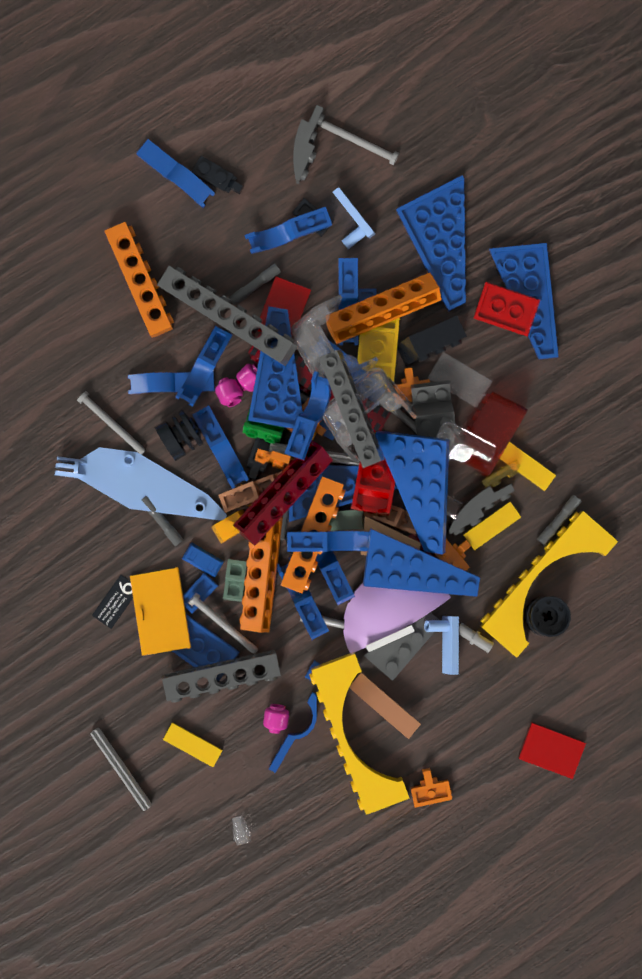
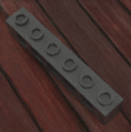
(351, 408)
(228, 667)

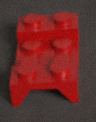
(374, 489)

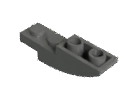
(303, 150)
(471, 511)

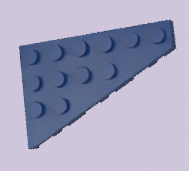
(438, 233)
(421, 477)

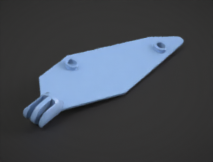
(131, 477)

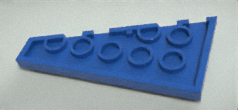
(527, 272)
(276, 386)
(342, 474)
(403, 567)

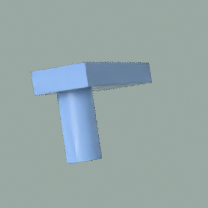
(363, 229)
(450, 641)

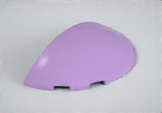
(384, 611)

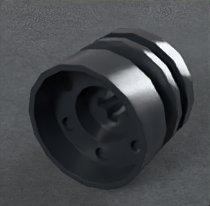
(179, 435)
(558, 615)

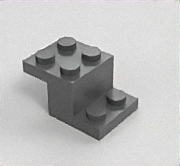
(432, 407)

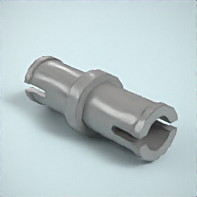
(475, 638)

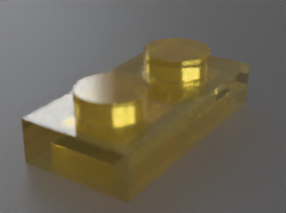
(508, 470)

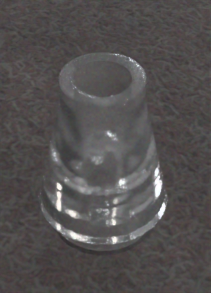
(240, 831)

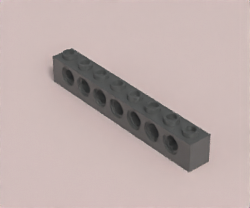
(174, 277)

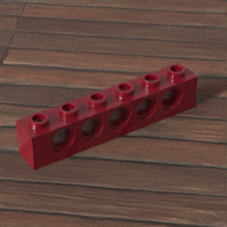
(282, 493)

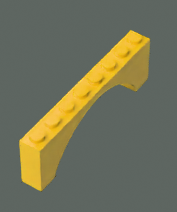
(506, 621)
(373, 787)

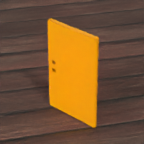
(163, 611)

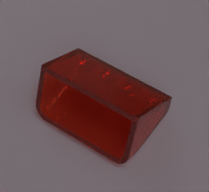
(496, 425)

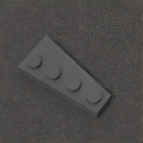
(396, 654)

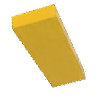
(528, 466)
(492, 525)
(192, 744)

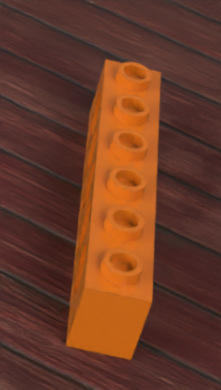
(116, 236)
(383, 308)
(325, 486)
(265, 583)

